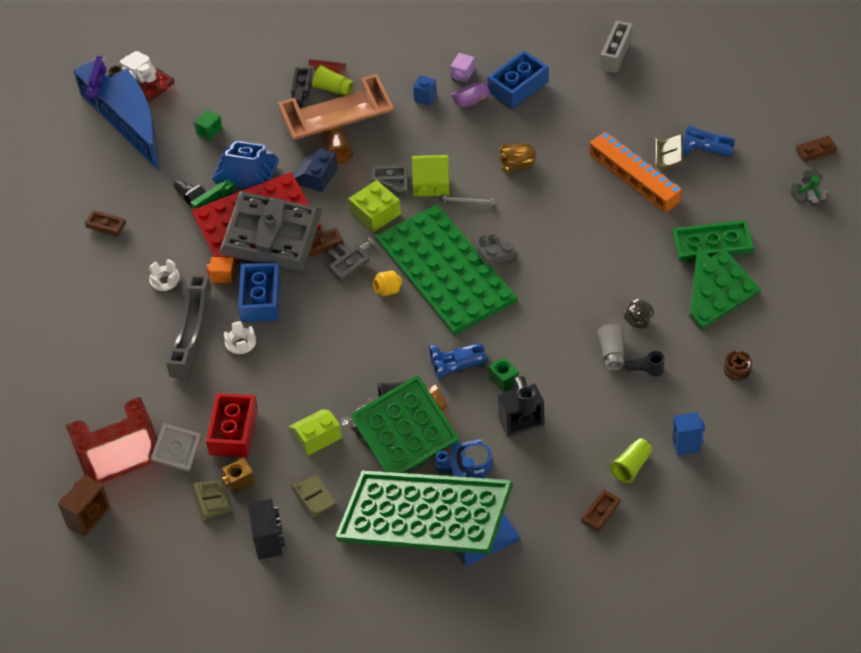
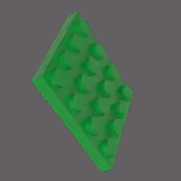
(404, 427)

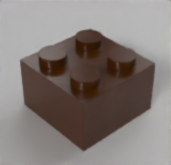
(84, 505)

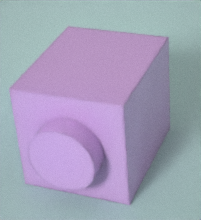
(462, 67)

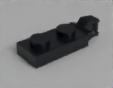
(301, 84)

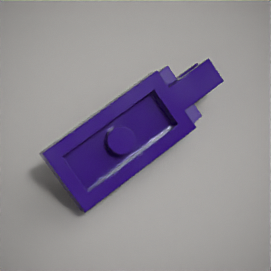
(96, 79)

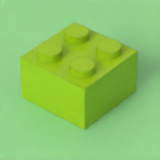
(374, 206)

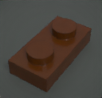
(816, 148)
(105, 223)
(326, 241)
(600, 510)

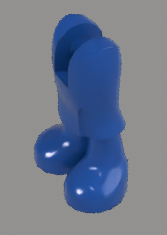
(707, 142)
(462, 358)

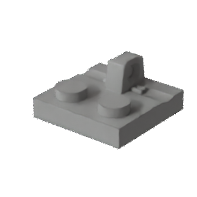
(176, 447)

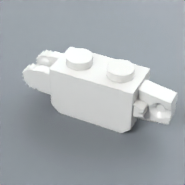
(139, 67)

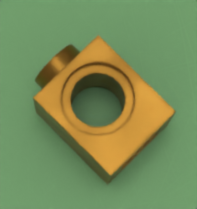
(243, 471)

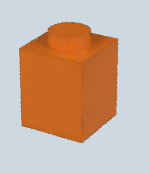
(221, 270)

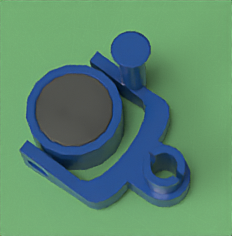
(475, 459)

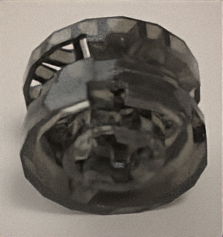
(639, 313)

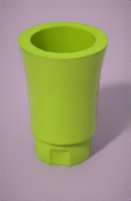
(331, 81)
(630, 462)

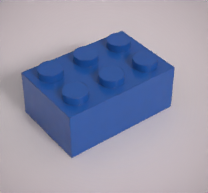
(518, 79)
(259, 292)

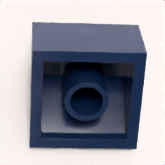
(316, 170)

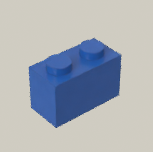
(688, 433)

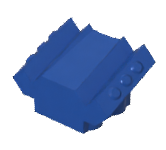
(245, 165)

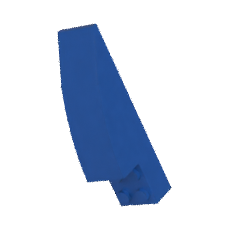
(124, 108)

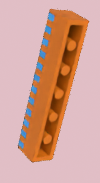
(635, 172)

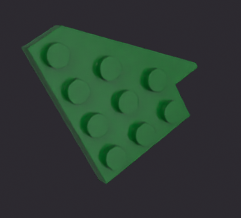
(718, 287)

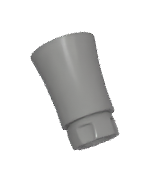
(612, 345)

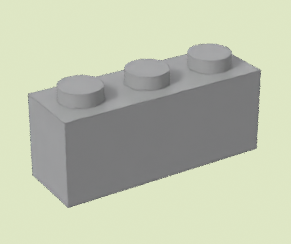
(616, 46)

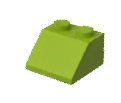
(430, 175)
(316, 431)

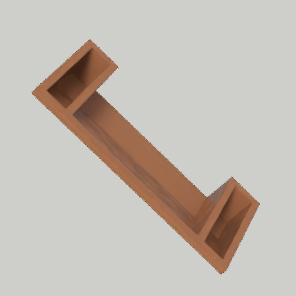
(336, 112)

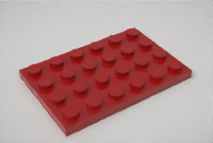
(215, 216)

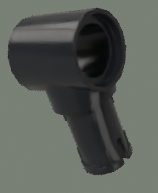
(189, 192)
(652, 363)
(525, 396)

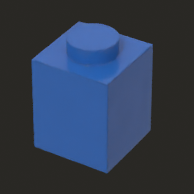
(425, 90)

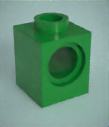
(208, 124)
(503, 374)

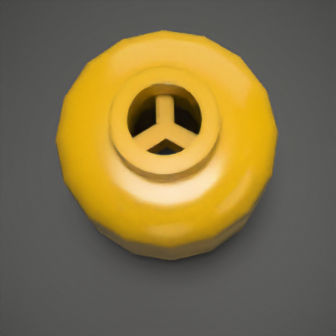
(387, 283)

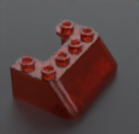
(116, 447)

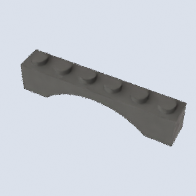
(196, 302)

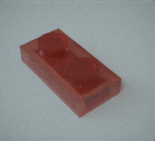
(333, 66)

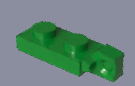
(218, 192)

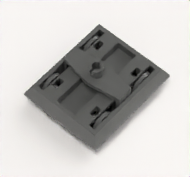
(271, 226)

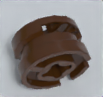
(737, 365)

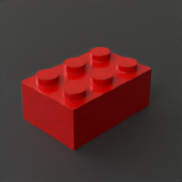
(232, 425)

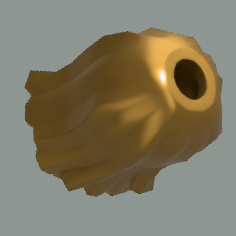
(516, 157)

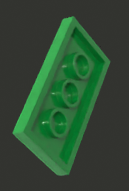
(713, 238)

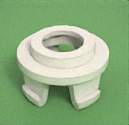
(158, 272)
(240, 332)

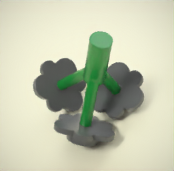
(812, 180)

